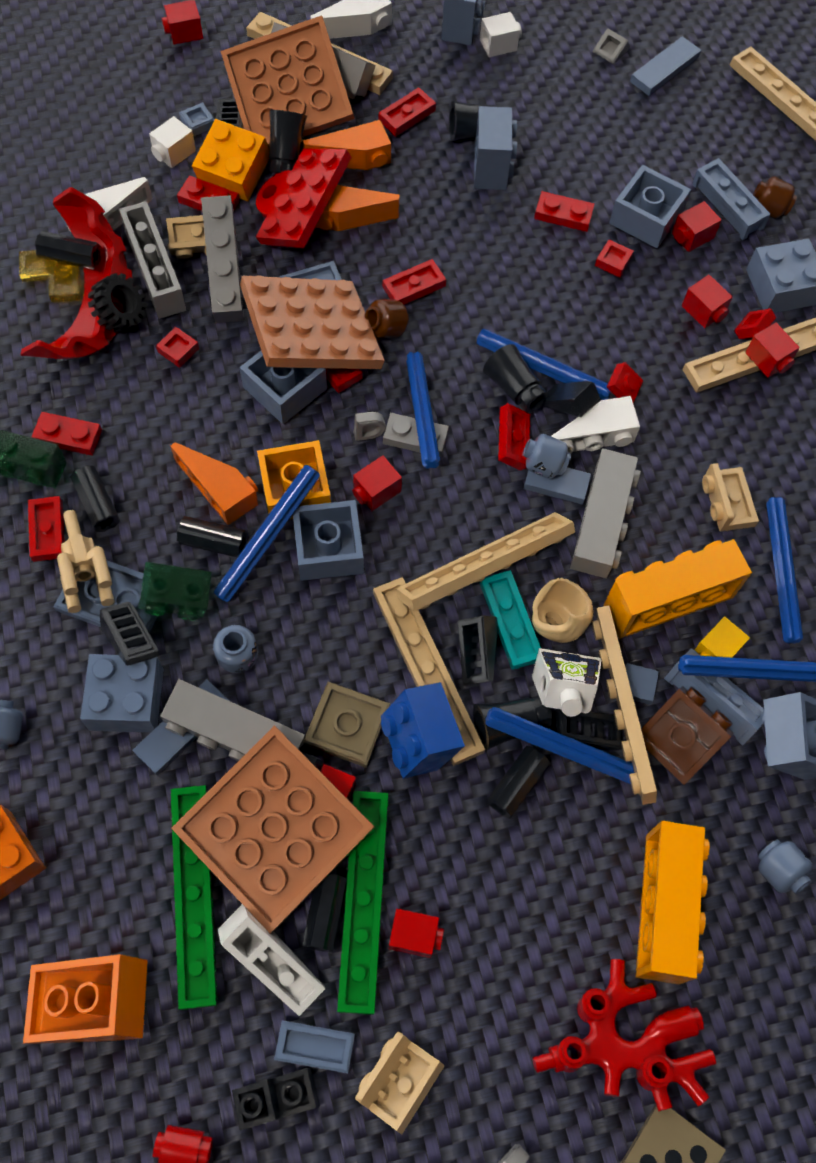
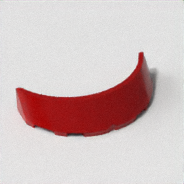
(88, 223)

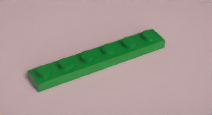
(363, 910)
(192, 913)

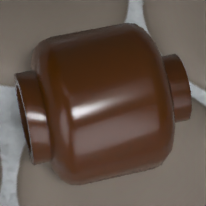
(776, 196)
(387, 318)

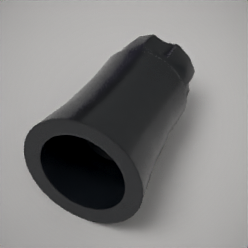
(463, 120)
(285, 139)
(515, 377)
(525, 708)

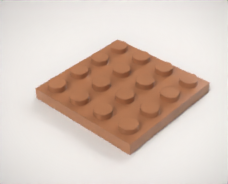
(288, 73)
(310, 323)
(272, 829)

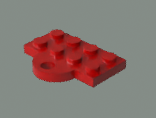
(299, 197)

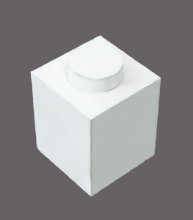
(500, 34)
(172, 142)

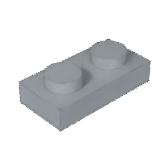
(402, 433)

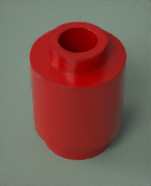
(182, 1146)

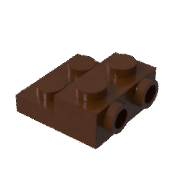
(685, 733)

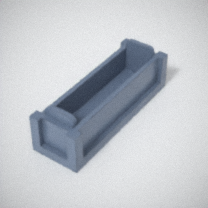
(731, 198)
(725, 697)

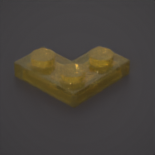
(62, 277)

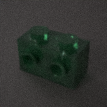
(30, 459)
(174, 591)

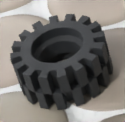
(108, 312)

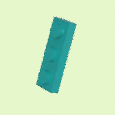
(512, 619)

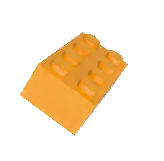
(677, 587)
(672, 903)

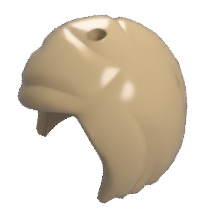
(567, 605)

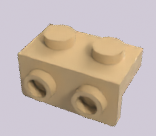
(186, 236)
(729, 498)
(399, 1082)

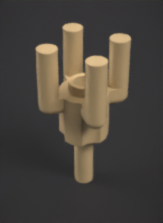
(82, 562)

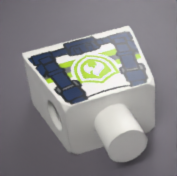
(566, 680)

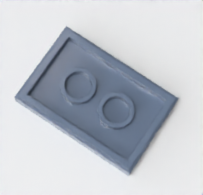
(125, 588)

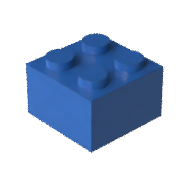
(421, 730)

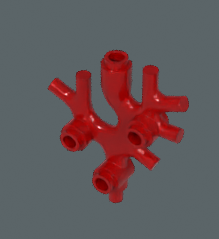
(615, 1055)

